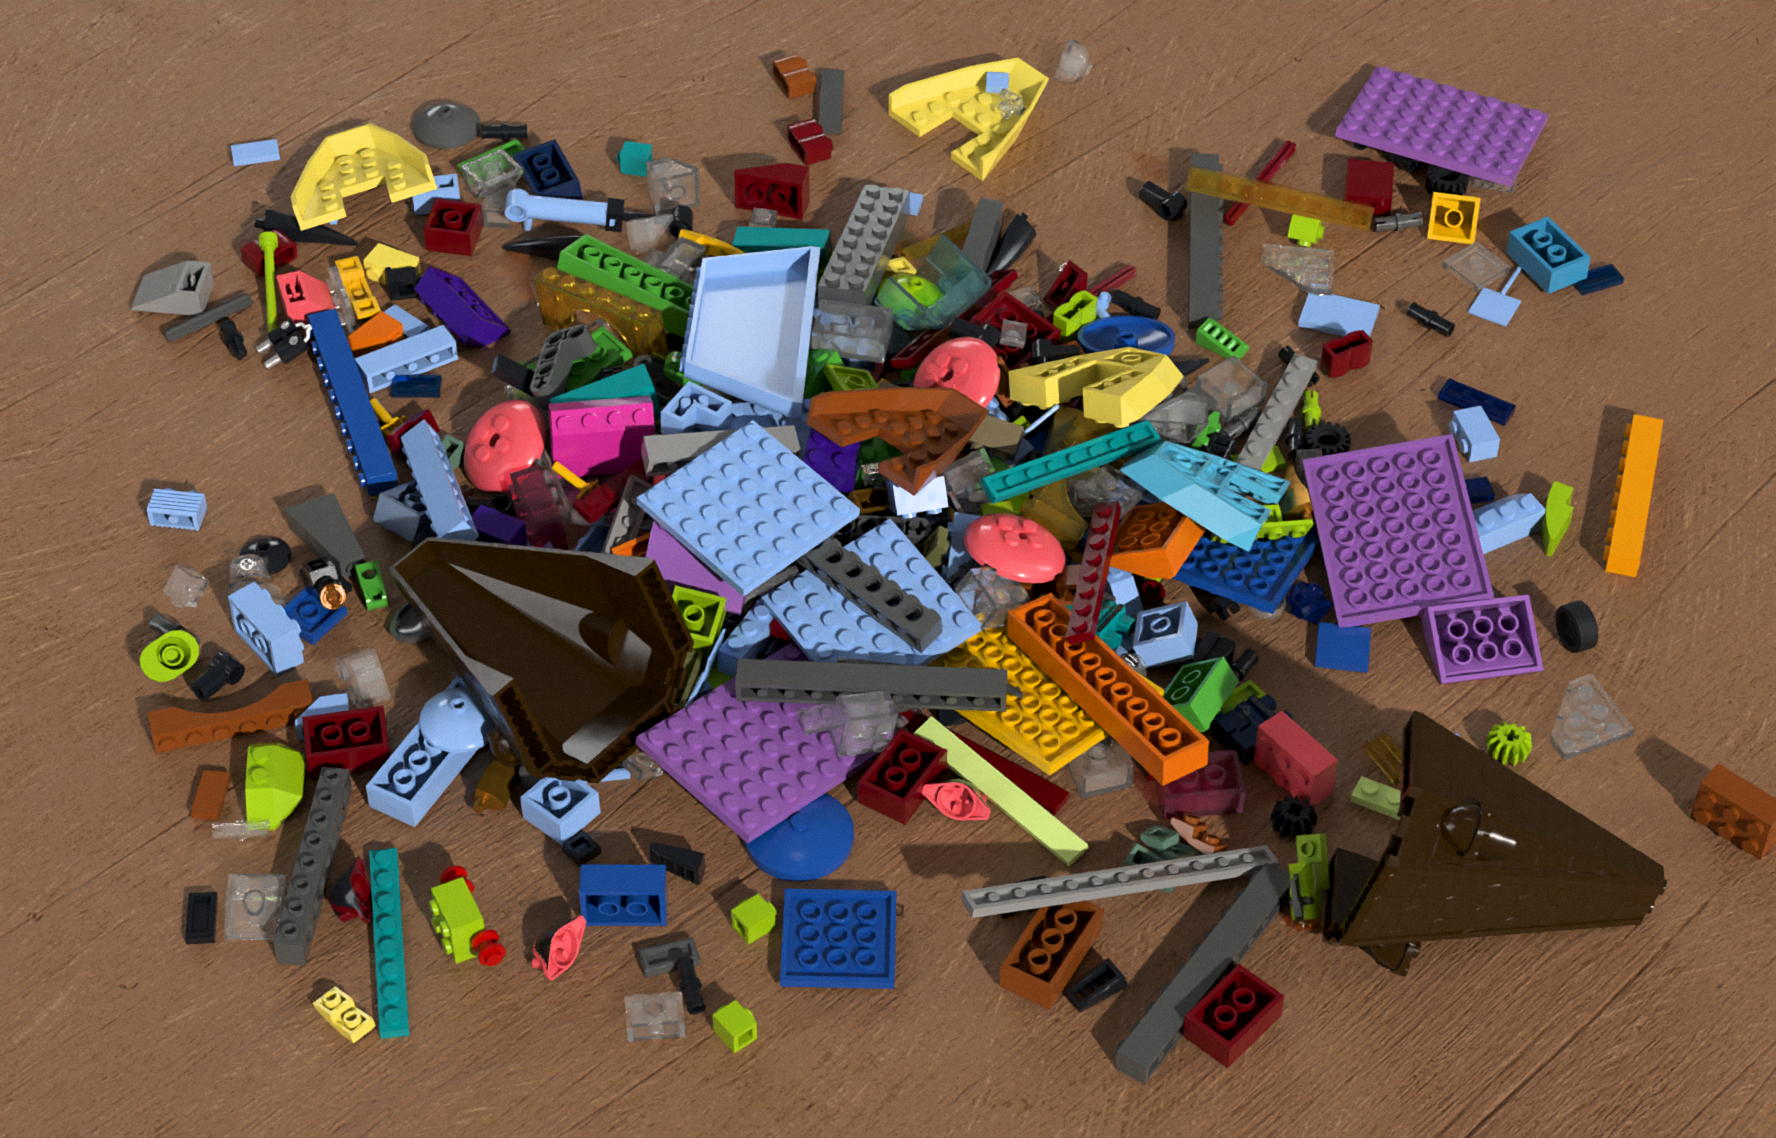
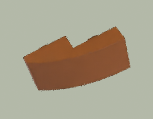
(1195, 834)

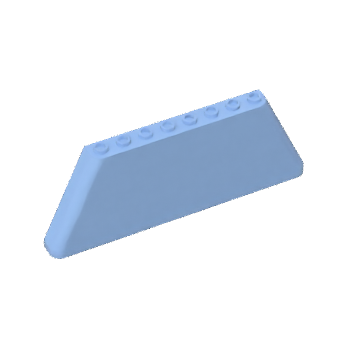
(753, 326)

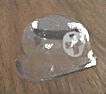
(248, 566)

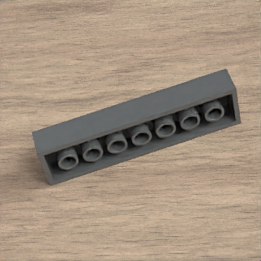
(865, 245)

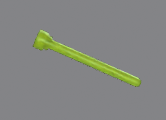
(268, 242)

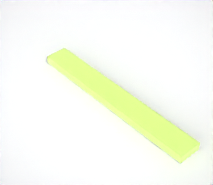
(1005, 794)

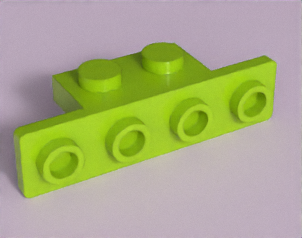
(1276, 528)

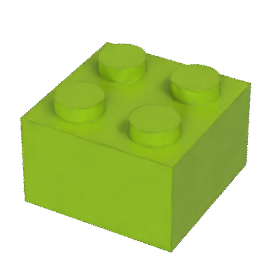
(702, 615)

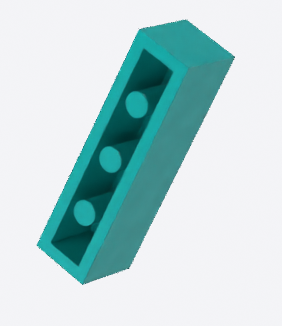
(768, 239)

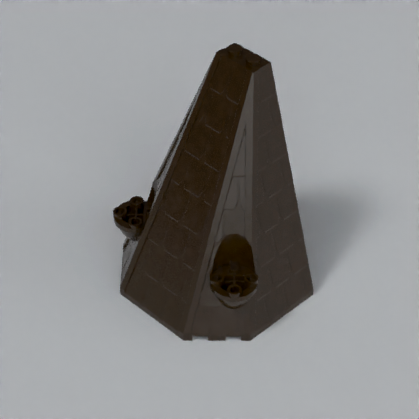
(554, 647)
(1480, 860)

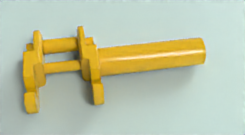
(390, 422)
(576, 481)

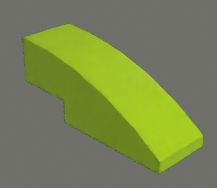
(1557, 516)

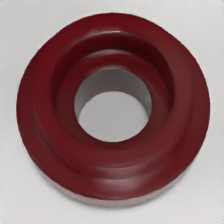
(1152, 592)

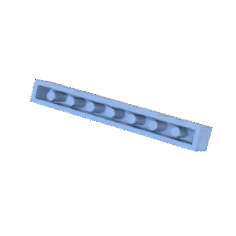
(437, 484)

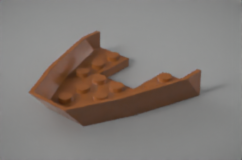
(918, 421)

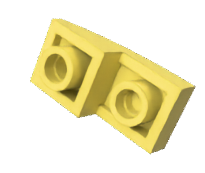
(344, 1015)

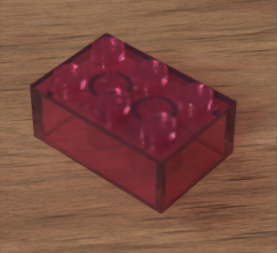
(537, 508)
(1207, 791)

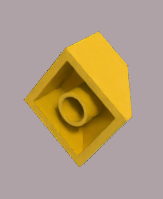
(1453, 218)

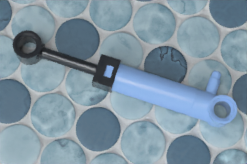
(526, 207)

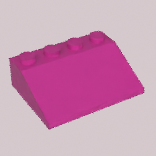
(600, 434)

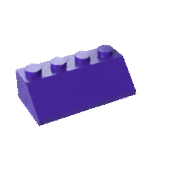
(460, 308)

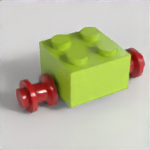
(461, 921)

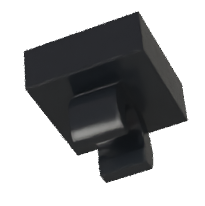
(1222, 604)

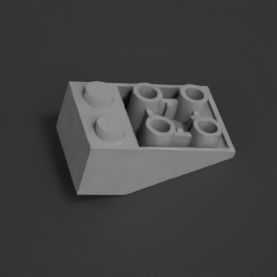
(176, 289)

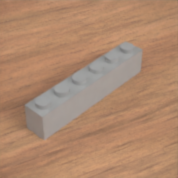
(672, 451)

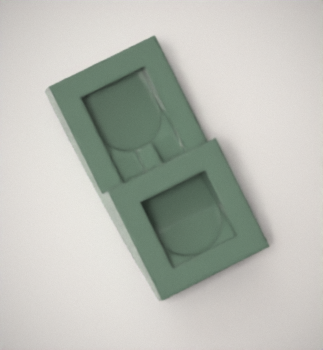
(1166, 843)

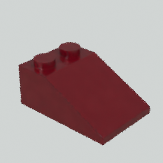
(773, 187)

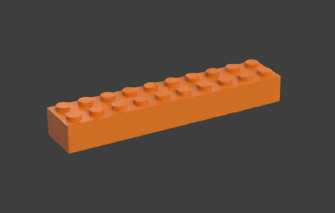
(1109, 691)

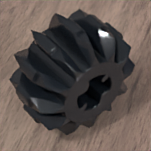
(1293, 817)

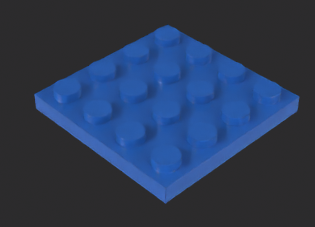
(838, 938)

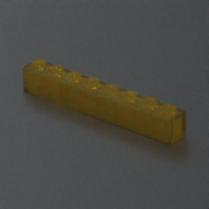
(1279, 197)

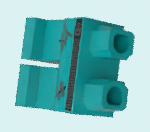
(1111, 621)

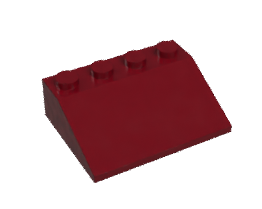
(1009, 308)

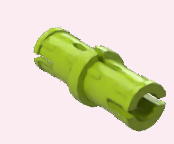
(1311, 411)

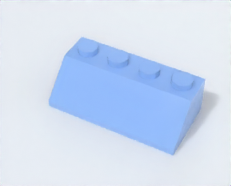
(1508, 520)

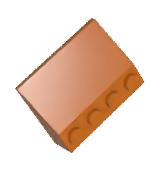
(1154, 541)

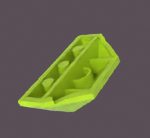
(273, 782)

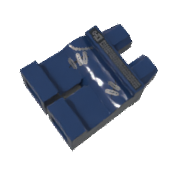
(1242, 725)

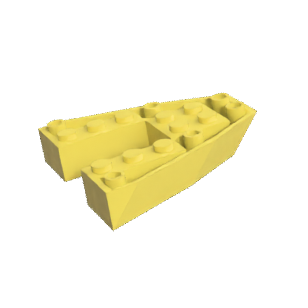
(1114, 383)

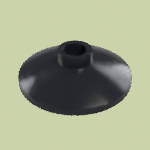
(272, 549)

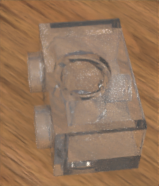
(666, 1022)

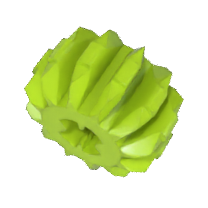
(1509, 743)

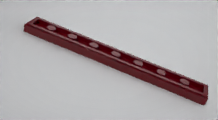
(1040, 790)

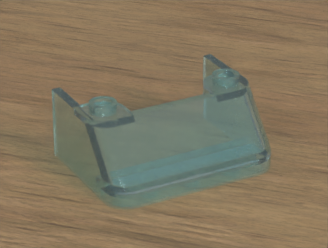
(961, 284)

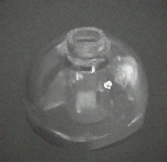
(1072, 63)

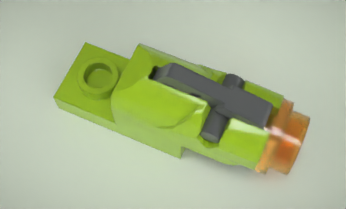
(1307, 881)

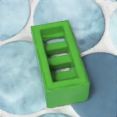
(1211, 331)

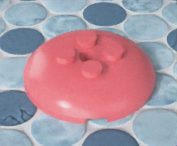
(963, 365)
(502, 443)
(1015, 547)

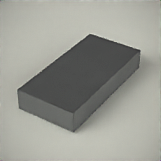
(662, 957)

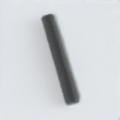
(207, 317)

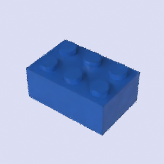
(624, 895)

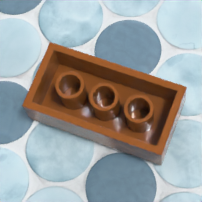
(1051, 951)

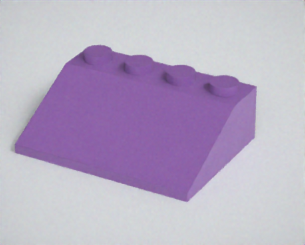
(686, 570)
(1482, 639)

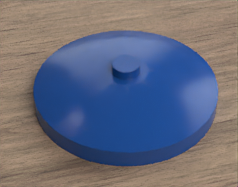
(1126, 331)
(806, 843)

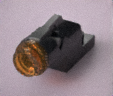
(324, 582)

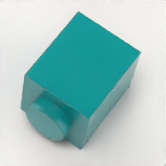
(634, 158)

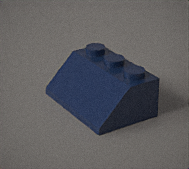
(549, 171)

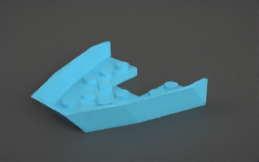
(1197, 488)

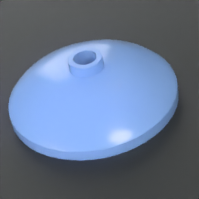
(455, 721)

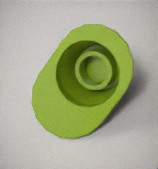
(169, 656)

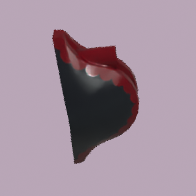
(352, 893)

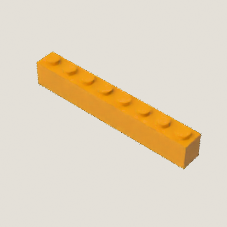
(1634, 495)

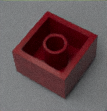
(453, 227)

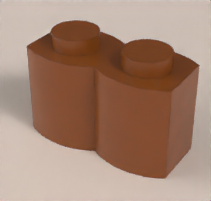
(793, 75)

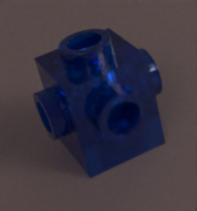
(1308, 602)

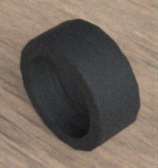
(1576, 626)

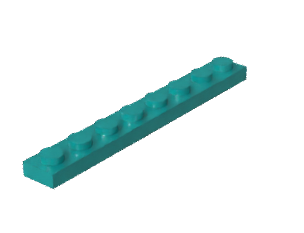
(1070, 461)
(389, 944)

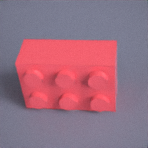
(1295, 759)

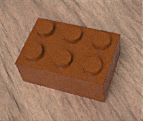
(1736, 811)

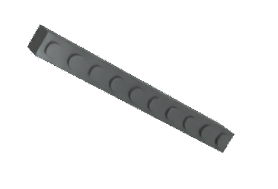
(1204, 250)
(908, 685)
(1209, 964)

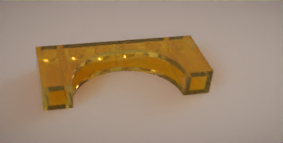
(637, 323)
(1051, 502)

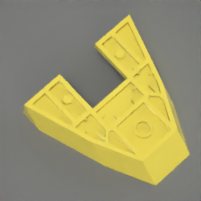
(963, 96)
(355, 163)

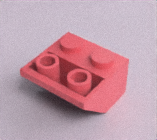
(303, 295)

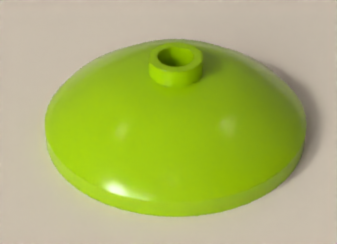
(920, 288)

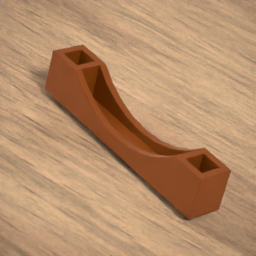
(180, 728)

